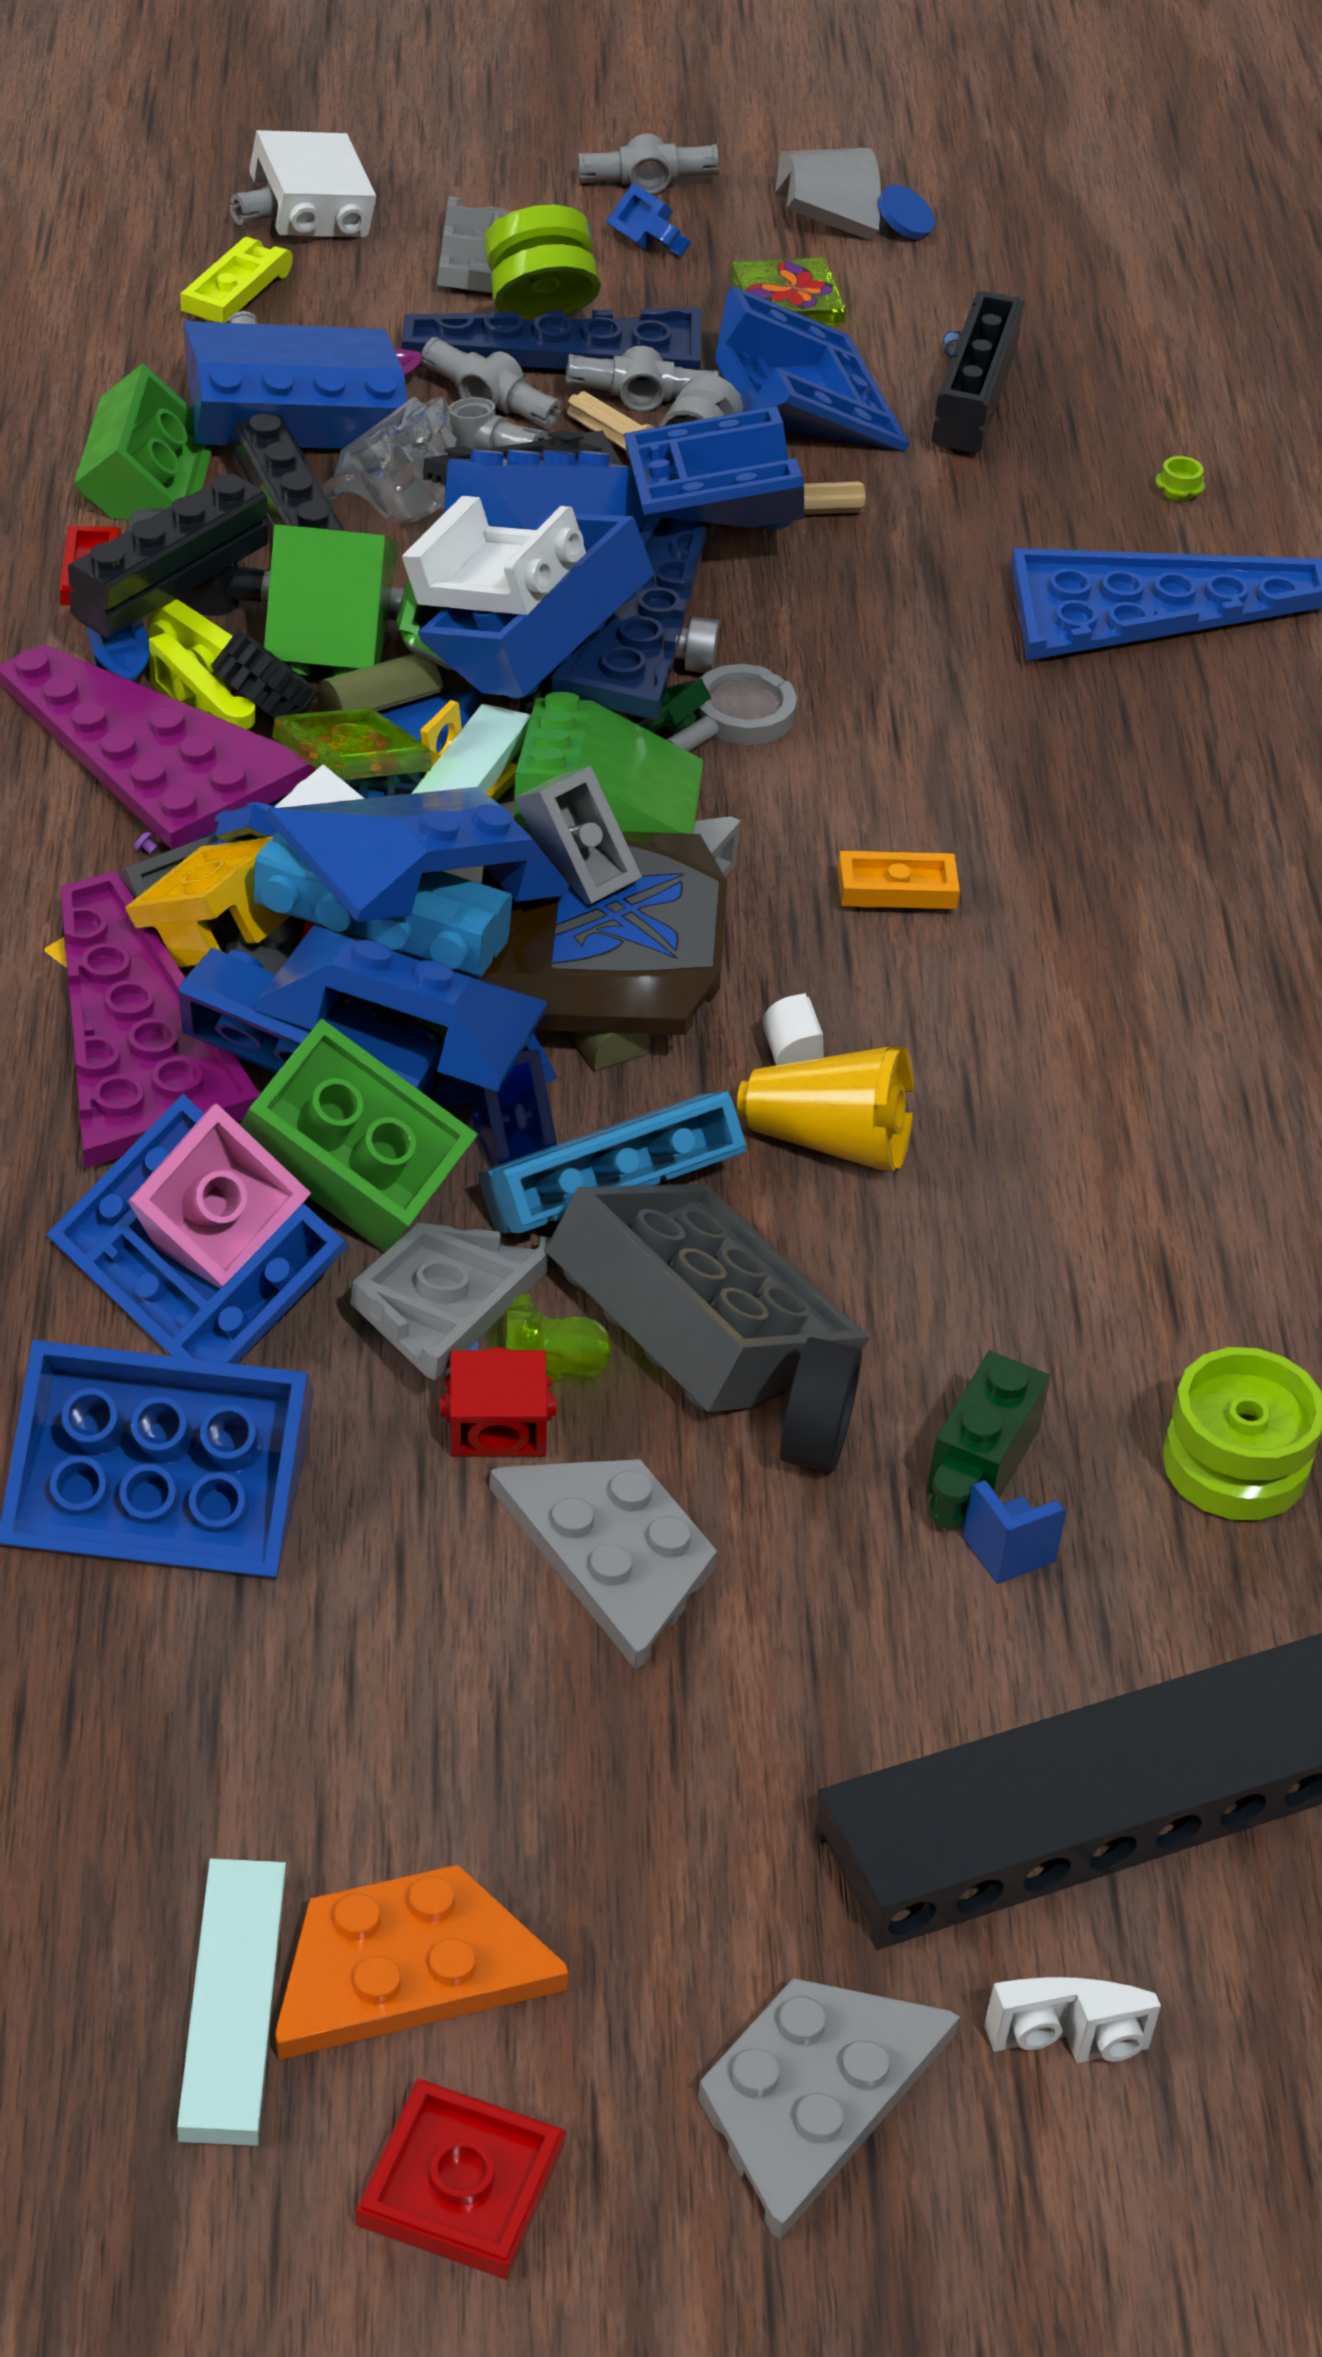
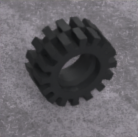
(263, 677)

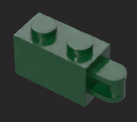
(985, 1435)

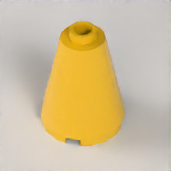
(836, 1105)

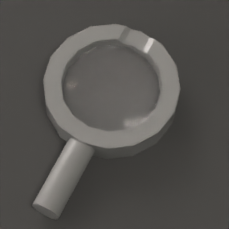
(745, 708)

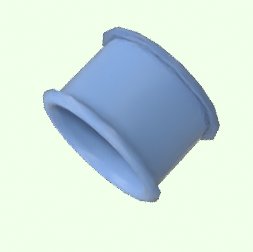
(949, 337)

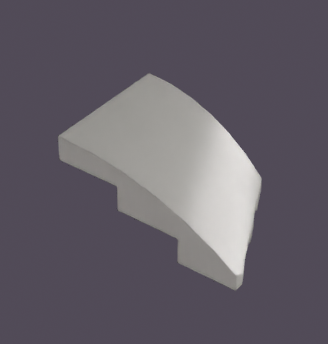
(833, 187)
(462, 250)

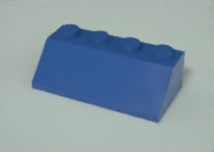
(526, 489)
(517, 651)
(220, 1005)

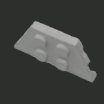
(444, 1290)
(612, 1542)
(815, 2085)

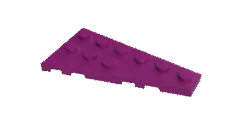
(149, 749)
(129, 1026)

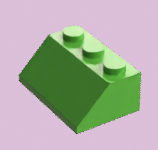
(141, 448)
(356, 1135)

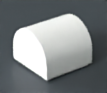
(793, 1030)

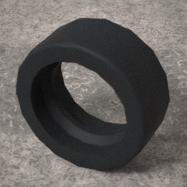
(820, 1404)

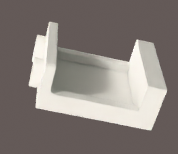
(315, 182)
(488, 567)

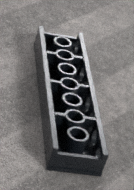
(1075, 1785)

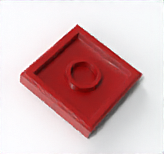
(461, 2178)

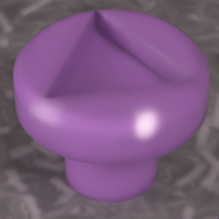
(145, 843)

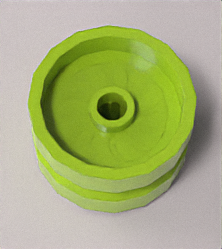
(541, 261)
(1243, 1433)

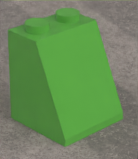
(329, 598)

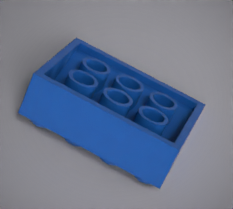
(319, 378)
(156, 1459)

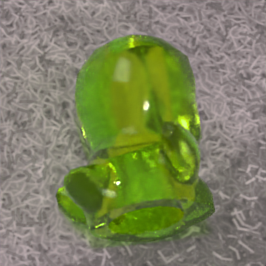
(573, 1344)

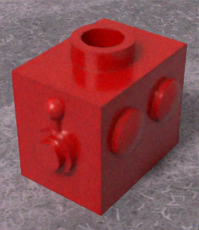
(498, 1403)

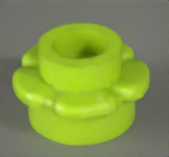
(1181, 478)

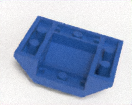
(805, 372)
(719, 471)
(380, 846)
(483, 1020)
(165, 1297)

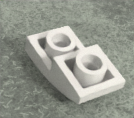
(1093, 2015)

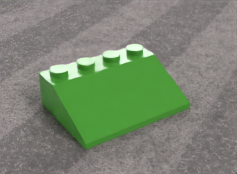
(640, 773)

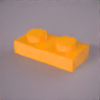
(898, 880)

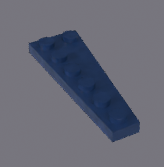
(552, 336)
(634, 652)

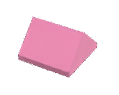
(216, 1198)

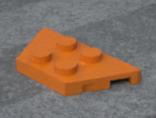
(407, 1959)

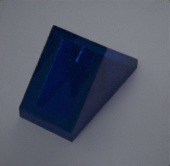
(517, 1116)

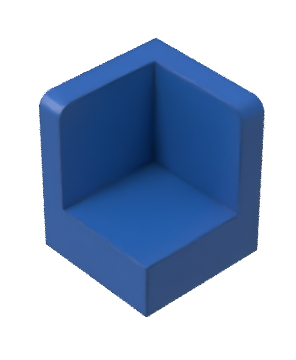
(1011, 1535)

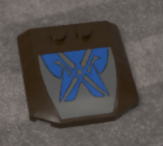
(630, 958)

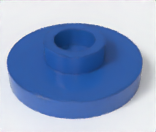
(906, 212)

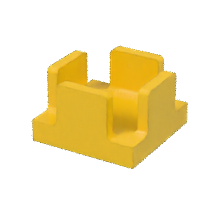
(198, 890)

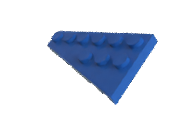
(1113, 597)

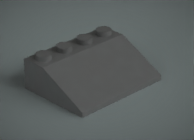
(696, 1289)

